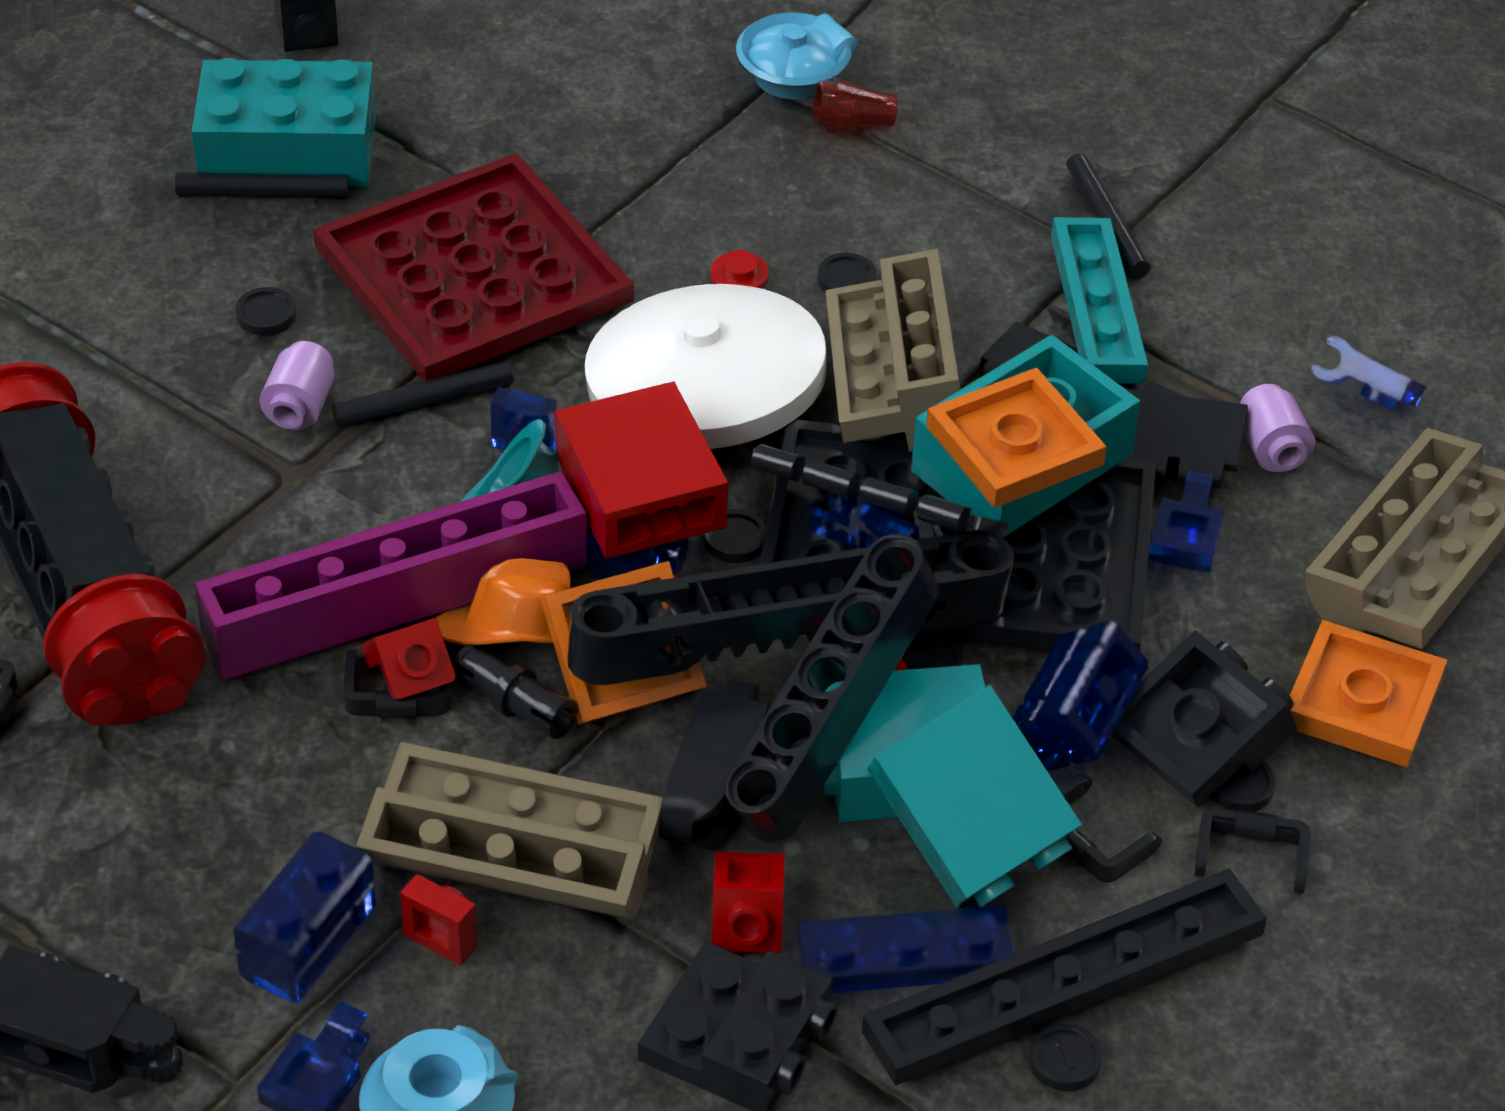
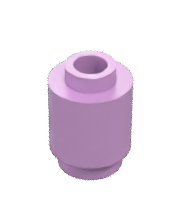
(298, 386)
(1276, 428)

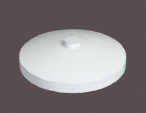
(734, 351)

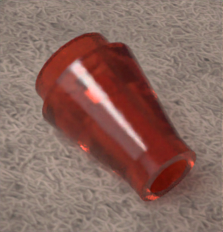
(849, 106)

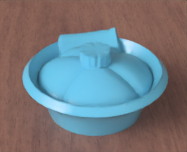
(794, 52)
(439, 1073)

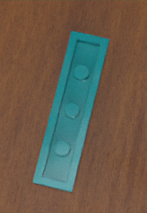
(1099, 297)

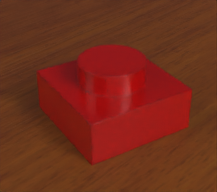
(439, 919)

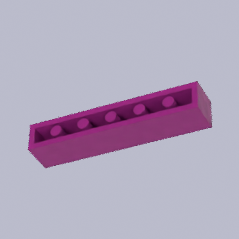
(384, 574)

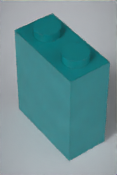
(902, 707)
(975, 799)

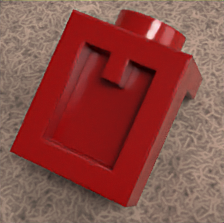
(410, 659)
(748, 902)

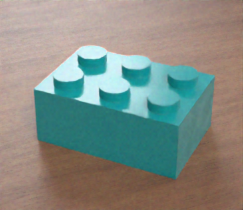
(285, 118)
(1091, 393)

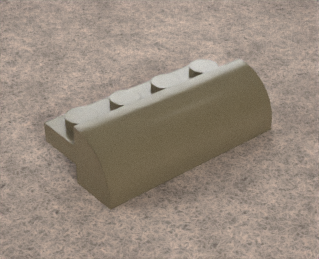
(892, 348)
(1413, 543)
(513, 830)

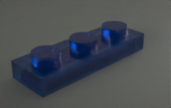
(904, 947)

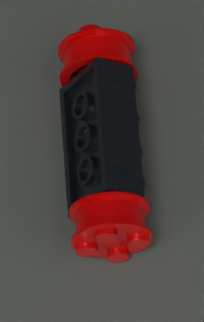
(95, 598)

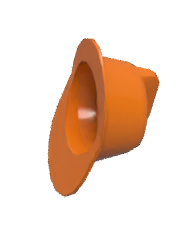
(507, 604)

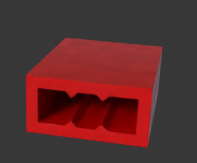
(641, 469)

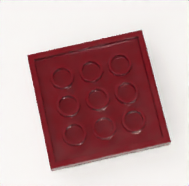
(472, 267)

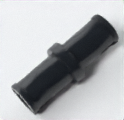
(515, 691)

